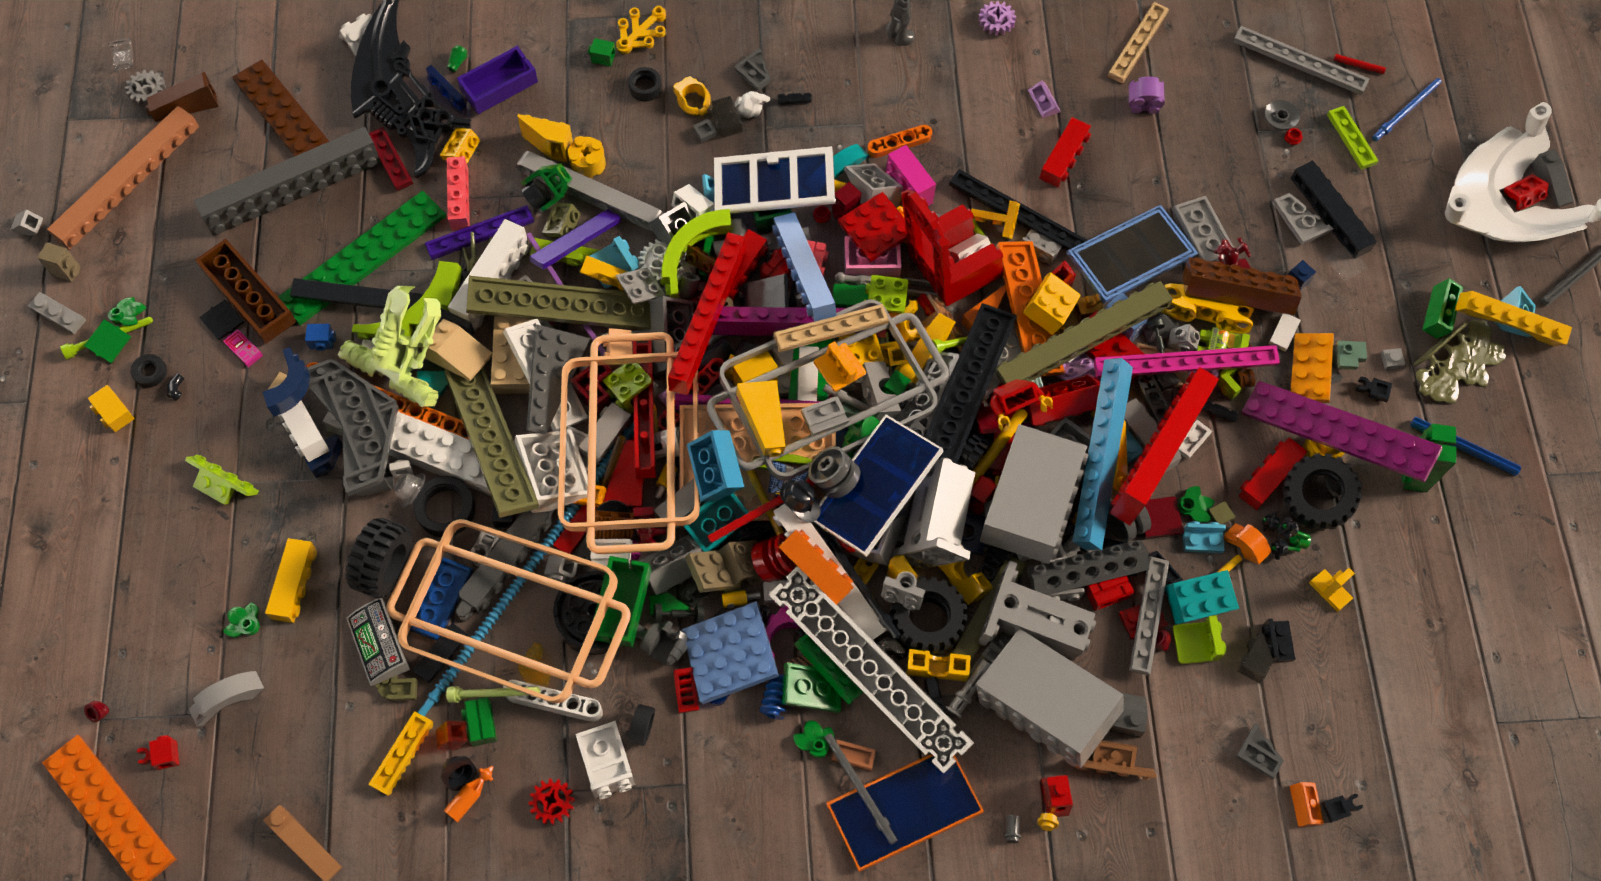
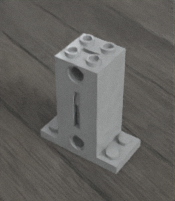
(938, 517)
(1045, 618)

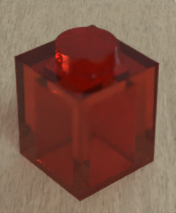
(451, 735)

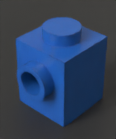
(320, 336)

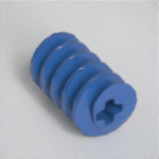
(773, 698)

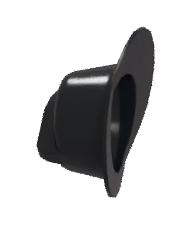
(801, 500)
(458, 772)

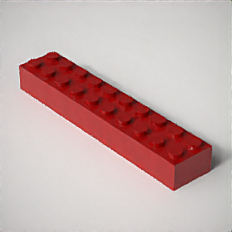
(1163, 446)

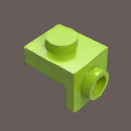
(1227, 384)

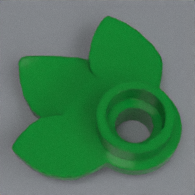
(126, 312)
(1197, 504)
(242, 621)
(813, 736)

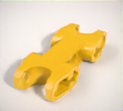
(1222, 313)

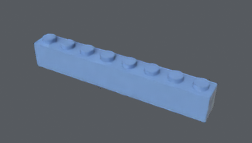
(804, 267)

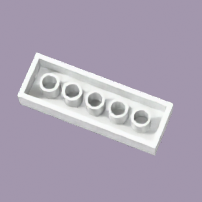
(497, 261)

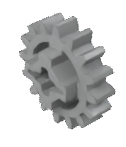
(144, 86)

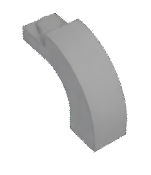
(223, 693)

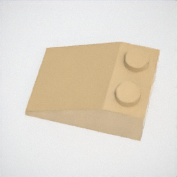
(457, 350)

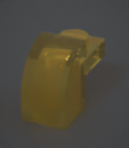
(531, 675)

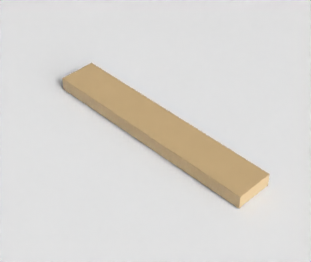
(1138, 42)
(830, 328)

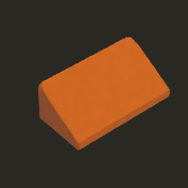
(1306, 804)

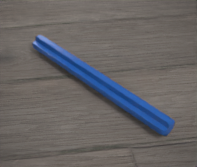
(1474, 450)

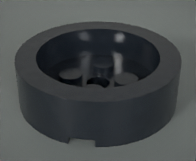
(573, 614)

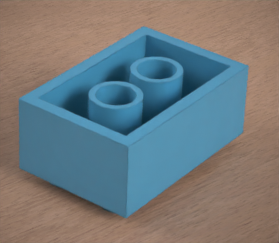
(715, 465)

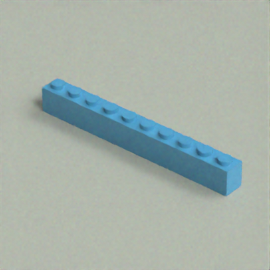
(1103, 454)

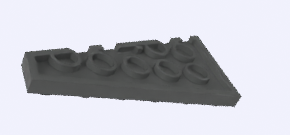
(550, 353)

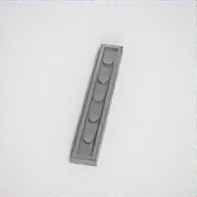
(1149, 616)

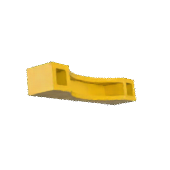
(1537, 326)

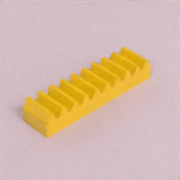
(401, 753)

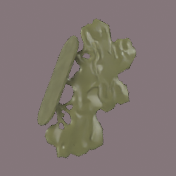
(1464, 362)

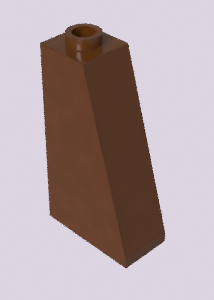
(191, 95)

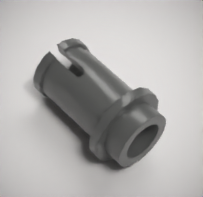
(1012, 833)

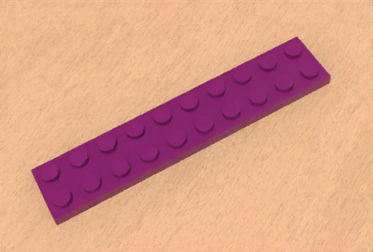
(1343, 431)

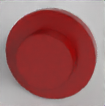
(1293, 136)
(821, 214)

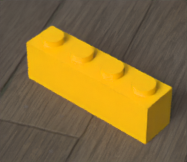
(291, 580)

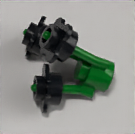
(1289, 530)

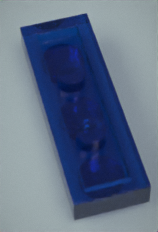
(445, 88)

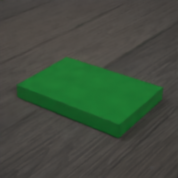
(808, 689)

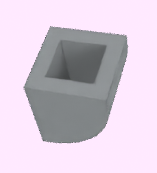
(26, 223)

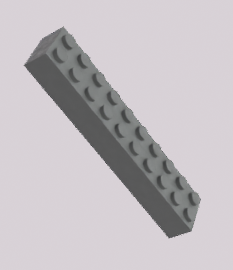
(287, 181)

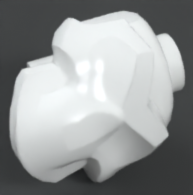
(751, 104)

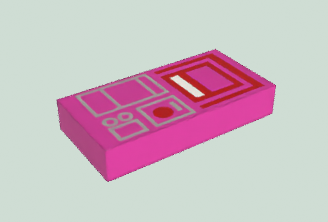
(243, 348)

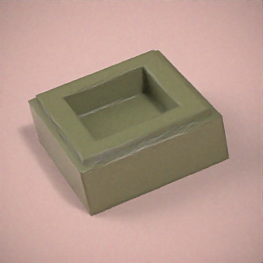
(1221, 513)

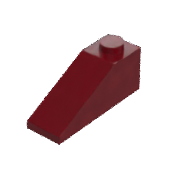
(985, 421)

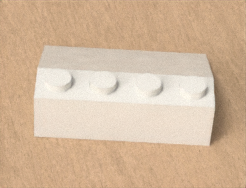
(541, 462)

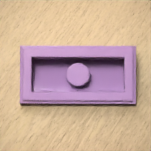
(1043, 99)

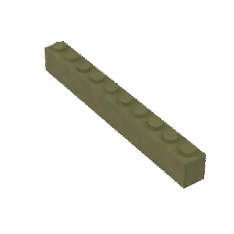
(1086, 335)

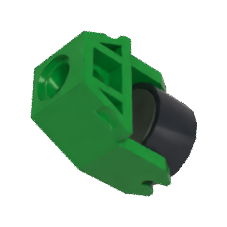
(537, 193)

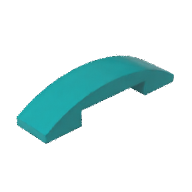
(848, 157)

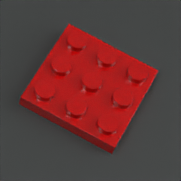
(874, 226)

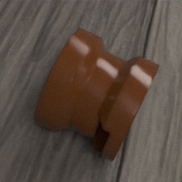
(1245, 378)

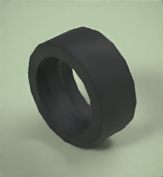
(642, 73)
(641, 724)

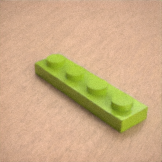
(1352, 137)

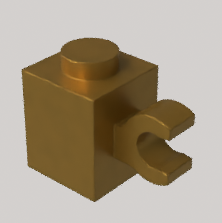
(1087, 306)

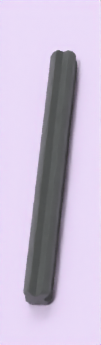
(1572, 278)

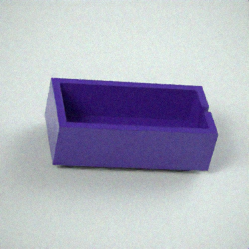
(497, 79)

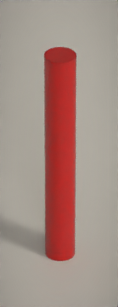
(1361, 64)

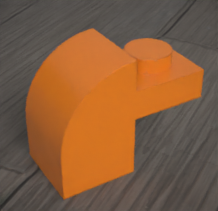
(1250, 540)

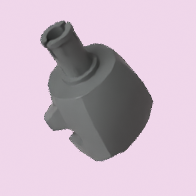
(662, 642)

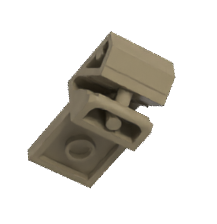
(724, 567)

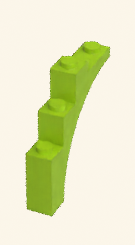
(443, 288)

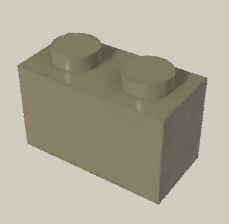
(59, 262)

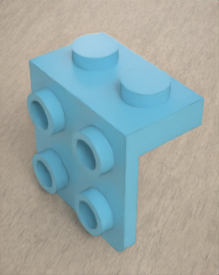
(618, 256)

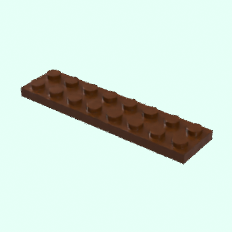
(279, 108)

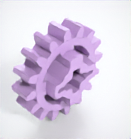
(997, 18)

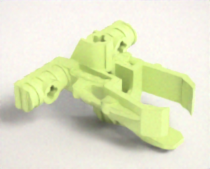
(396, 353)

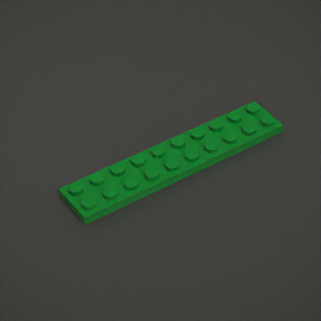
(369, 251)

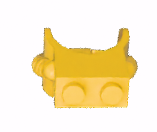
(688, 86)

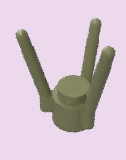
(471, 263)

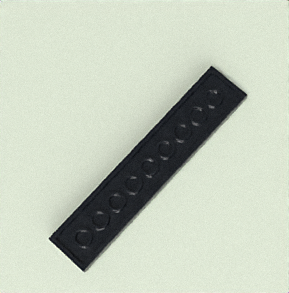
(970, 380)

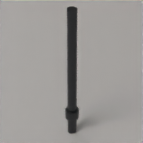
(884, 619)

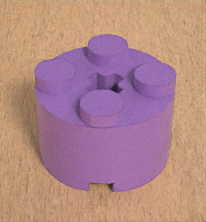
(1146, 95)

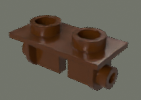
(700, 259)

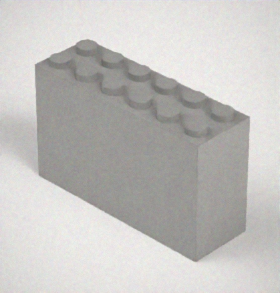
(1035, 494)
(1050, 698)

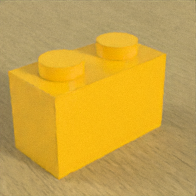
(110, 408)

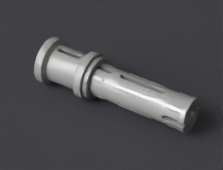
(964, 696)

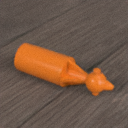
(468, 795)

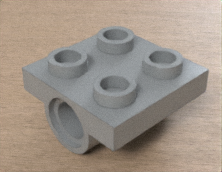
(903, 591)

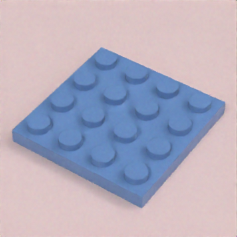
(730, 653)

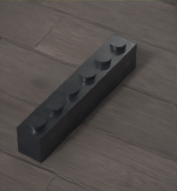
(1333, 209)

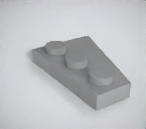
(1300, 221)

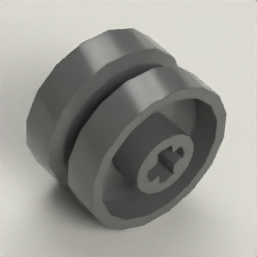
(834, 472)
(1124, 531)

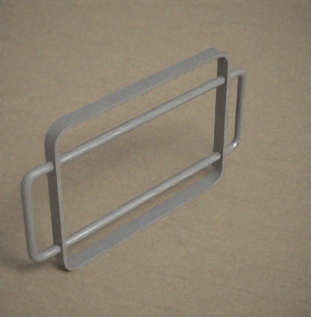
(926, 386)

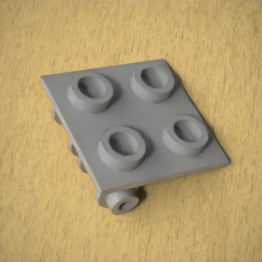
(640, 285)

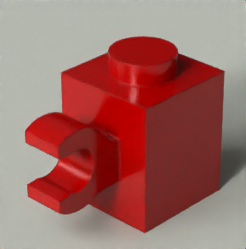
(162, 753)

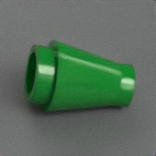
(457, 57)

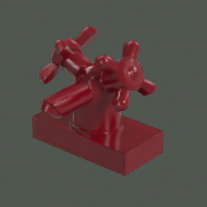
(1232, 254)
(647, 535)

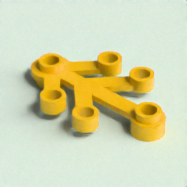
(640, 31)

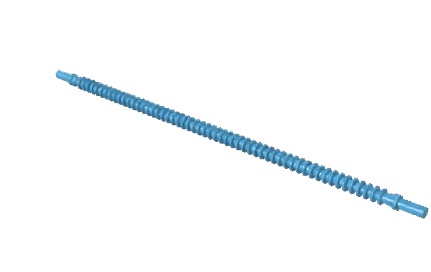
(534, 560)

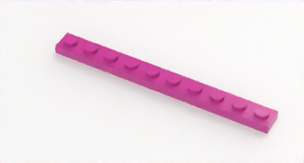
(1192, 360)

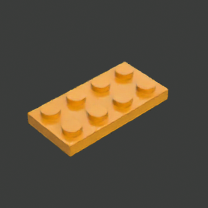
(1312, 365)

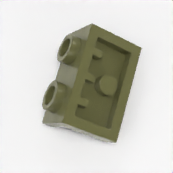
(561, 220)

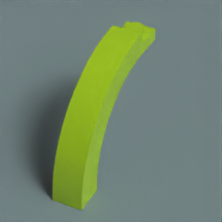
(701, 227)

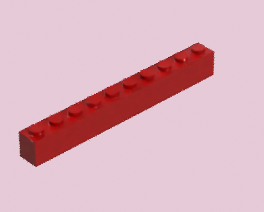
(706, 314)

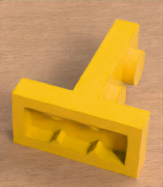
(999, 219)
(1331, 587)

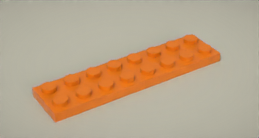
(1021, 282)
(109, 811)

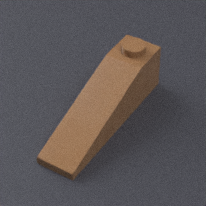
(302, 843)

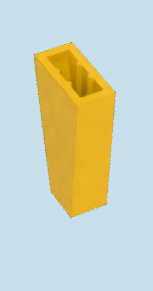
(763, 413)

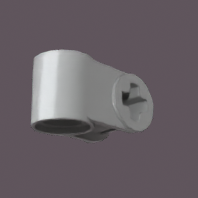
(484, 545)

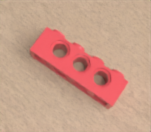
(457, 193)

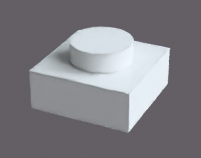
(400, 467)

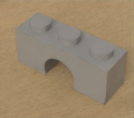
(876, 378)

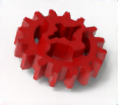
(560, 804)

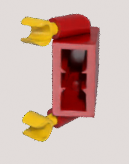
(1015, 396)

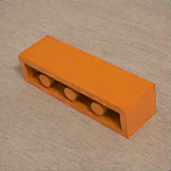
(816, 566)

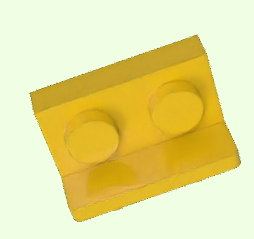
(460, 144)

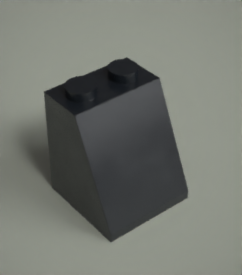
(766, 292)

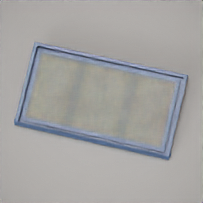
(1132, 253)

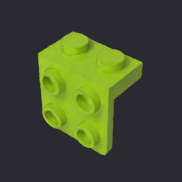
(889, 292)
(625, 384)
(1199, 641)

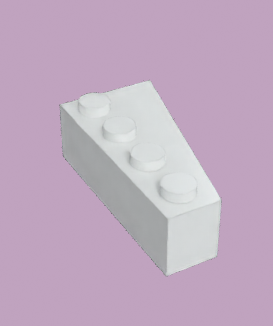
(304, 432)

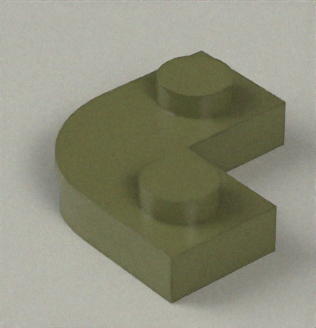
(398, 689)

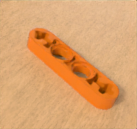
(900, 142)

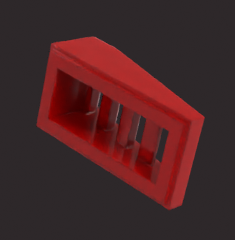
(684, 673)

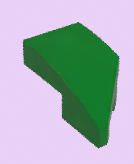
(668, 603)

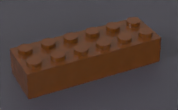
(1241, 286)
(246, 291)

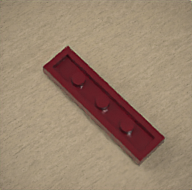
(390, 159)

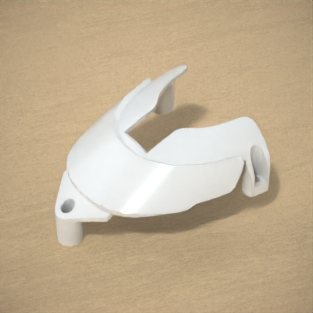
(1501, 161)

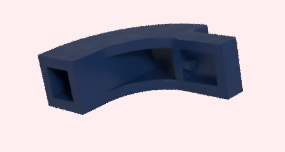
(292, 389)

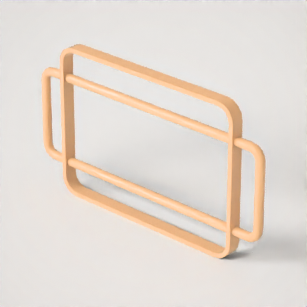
(591, 526)
(443, 546)

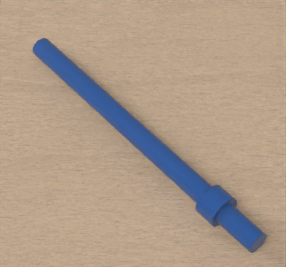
(1387, 127)

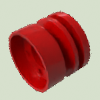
(770, 560)

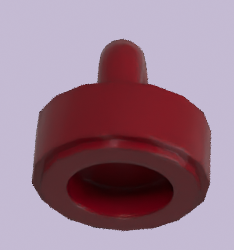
(1163, 640)
(95, 711)

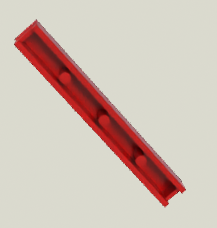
(644, 420)

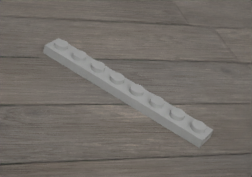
(1301, 60)

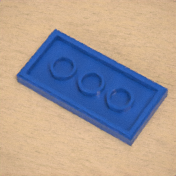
(442, 596)

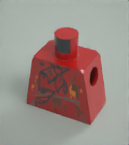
(1057, 795)

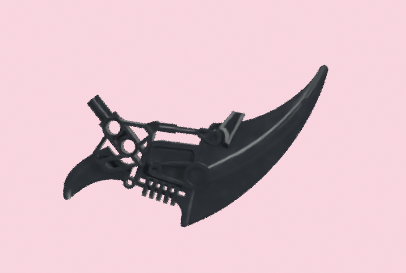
(379, 80)

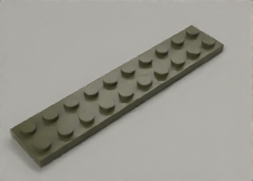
(555, 303)
(492, 444)

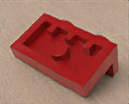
(1527, 191)

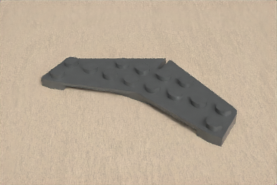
(365, 418)

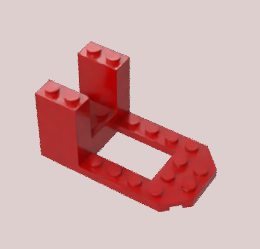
(929, 247)

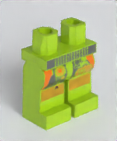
(1222, 340)

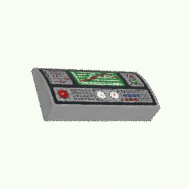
(377, 642)

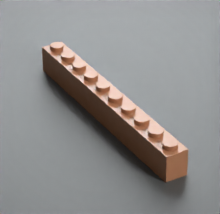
(123, 178)

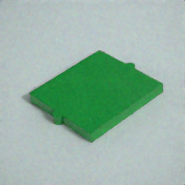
(107, 341)

